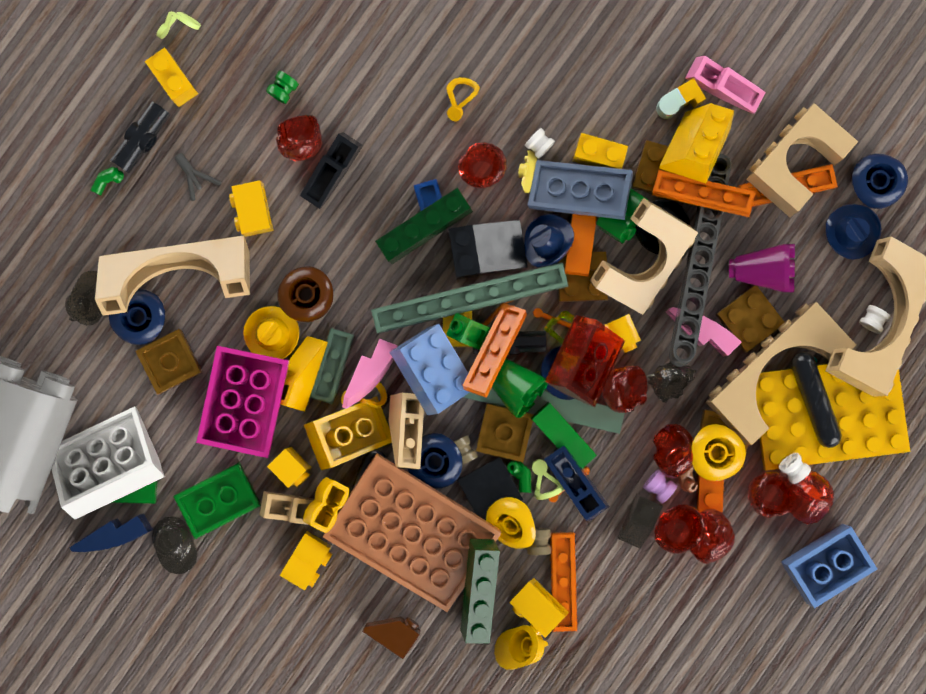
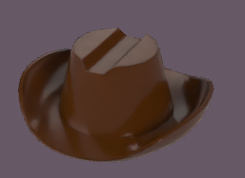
(305, 294)

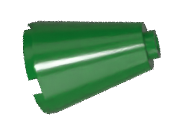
(518, 387)

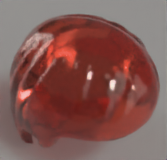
(299, 137)
(482, 165)
(625, 389)
(673, 450)
(769, 494)
(811, 498)
(680, 529)
(718, 537)

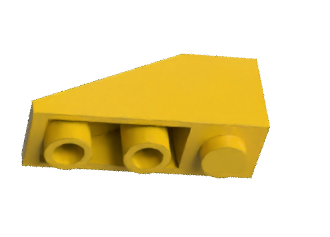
(302, 373)

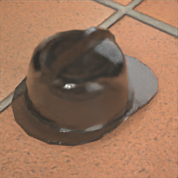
(81, 301)
(174, 545)

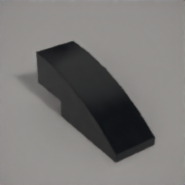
(331, 169)

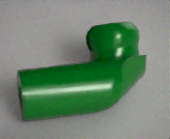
(104, 177)
(522, 473)

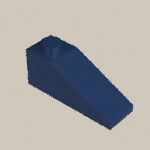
(576, 484)

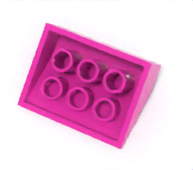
(242, 401)

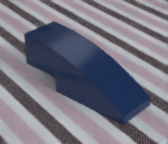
(114, 534)

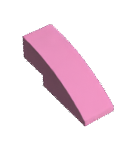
(725, 84)
(713, 333)
(369, 373)

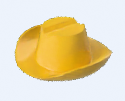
(271, 332)
(717, 452)
(514, 522)

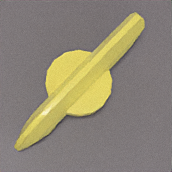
(526, 171)

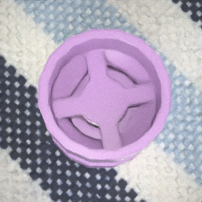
(657, 484)

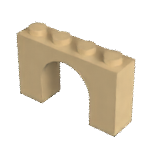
(772, 174)
(640, 289)

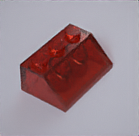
(585, 360)

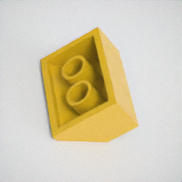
(698, 142)

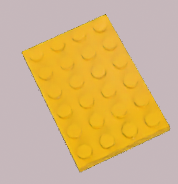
(867, 423)

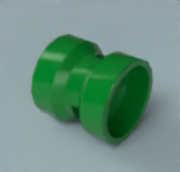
(282, 87)

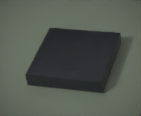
(488, 485)

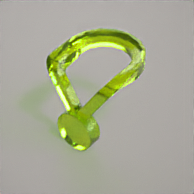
(550, 325)

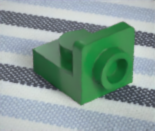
(468, 331)

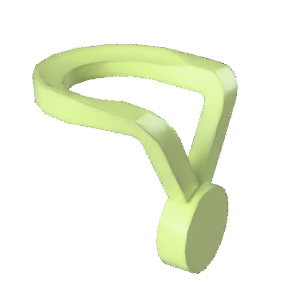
(171, 18)
(540, 467)

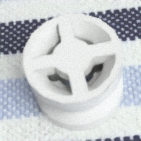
(539, 143)
(874, 319)
(794, 468)

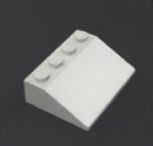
(105, 464)

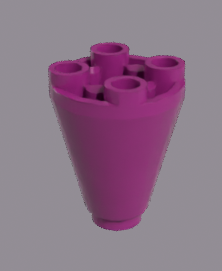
(766, 268)

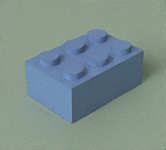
(431, 369)
(829, 565)

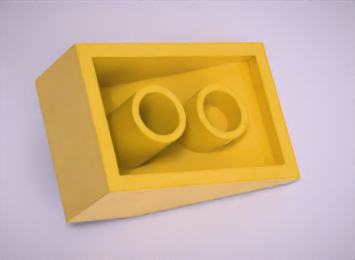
(348, 434)

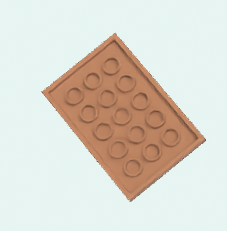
(409, 532)

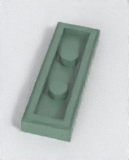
(332, 366)

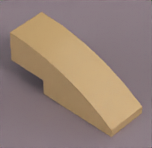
(284, 507)

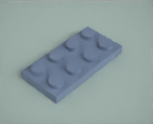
(580, 189)

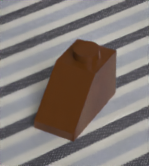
(394, 634)

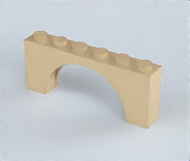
(126, 272)
(876, 368)
(736, 399)

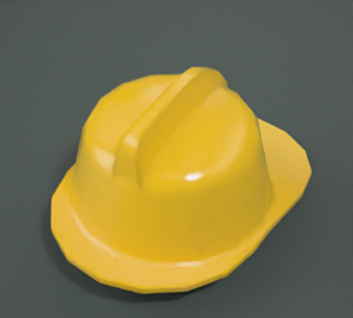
(519, 647)

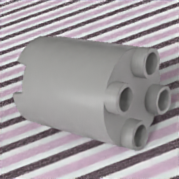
(31, 431)

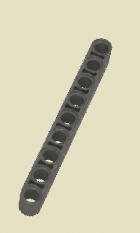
(699, 271)

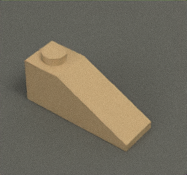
(406, 429)

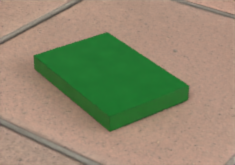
(217, 500)

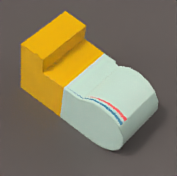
(680, 97)

